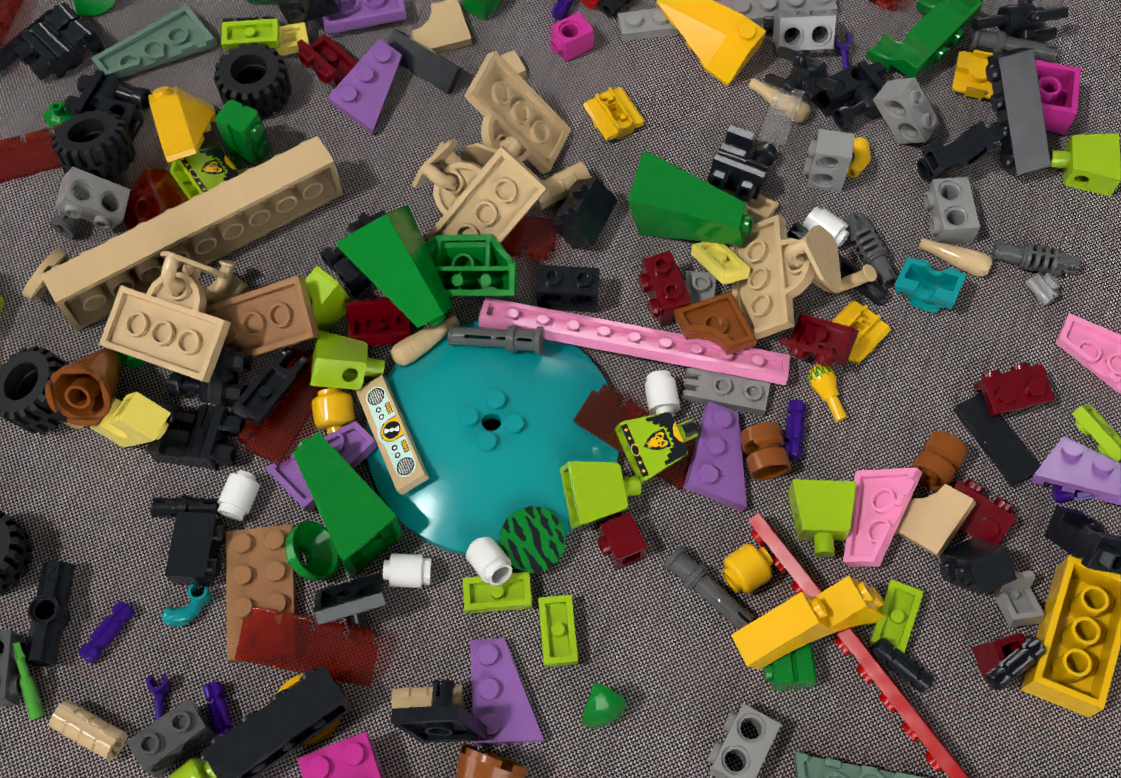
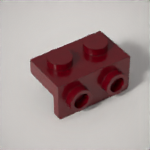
(326, 59)
(664, 286)
(377, 321)
(821, 339)
(1016, 389)
(989, 517)

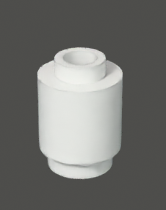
(828, 221)
(661, 393)
(238, 495)
(489, 561)
(407, 570)

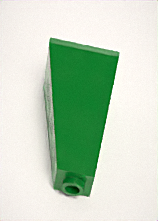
(681, 206)
(400, 265)
(350, 509)

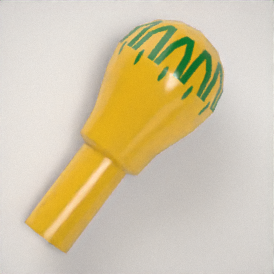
(824, 382)

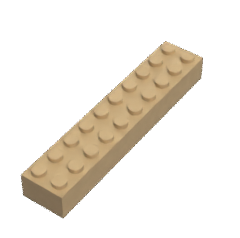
(197, 229)

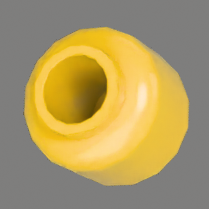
(332, 409)
(747, 568)

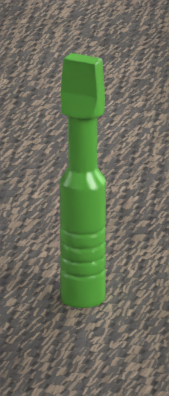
(28, 685)

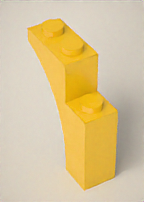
(806, 620)

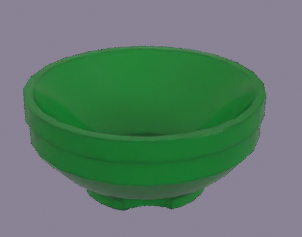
(318, 548)

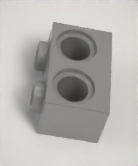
(805, 22)
(906, 111)
(828, 160)
(93, 192)
(956, 209)
(750, 751)

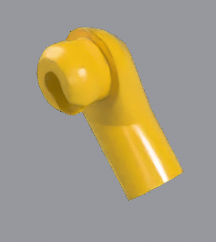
(862, 157)

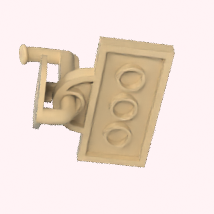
(513, 118)
(479, 197)
(783, 270)
(170, 319)

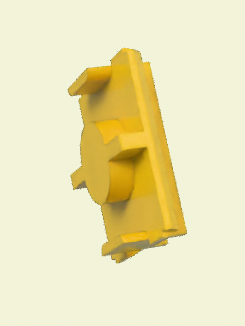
(971, 75)
(614, 114)
(868, 324)

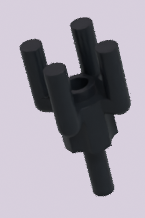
(1023, 18)
(806, 75)

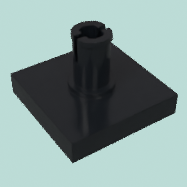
(350, 600)
(441, 720)

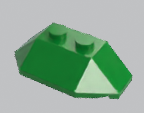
(473, 265)

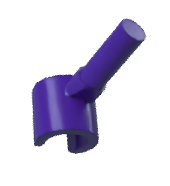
(843, 50)
(159, 693)

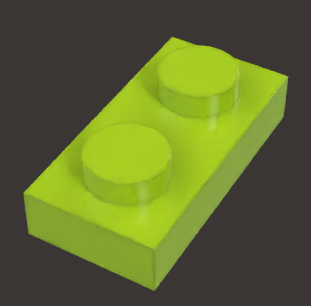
(250, 31)
(1093, 424)
(484, 597)
(900, 611)
(558, 631)

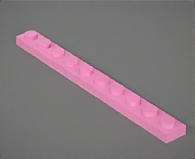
(636, 341)

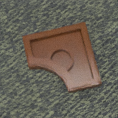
(718, 321)

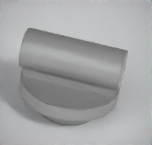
(1044, 287)

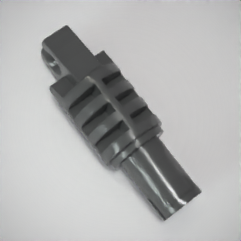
(871, 248)
(1037, 258)

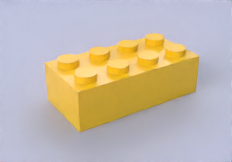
(1079, 638)

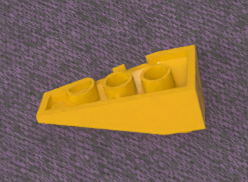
(716, 34)
(180, 121)

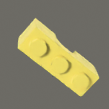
(133, 421)

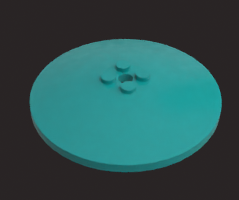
(482, 473)

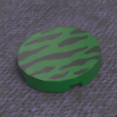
(532, 539)

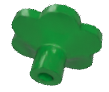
(56, 114)

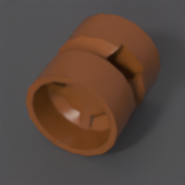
(764, 449)
(940, 459)

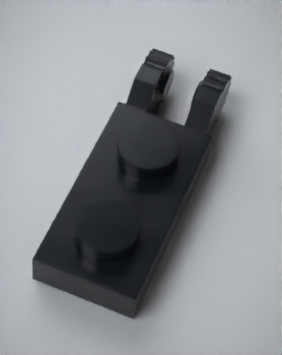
(270, 388)

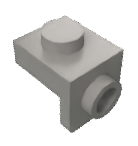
(1018, 601)

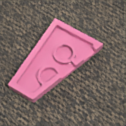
(1094, 348)
(877, 511)

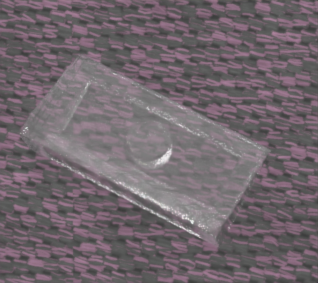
(781, 117)

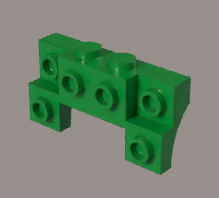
(929, 38)

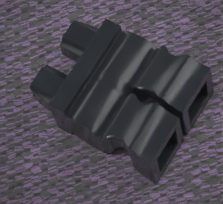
(57, 43)

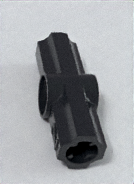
(46, 634)

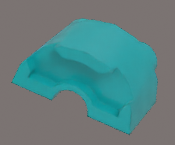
(929, 287)

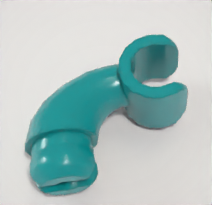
(183, 615)

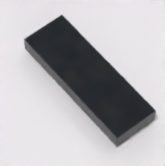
(425, 61)
(997, 440)

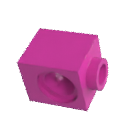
(571, 37)

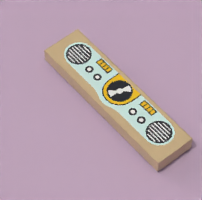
(392, 435)

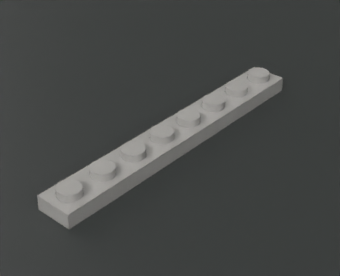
(653, 23)

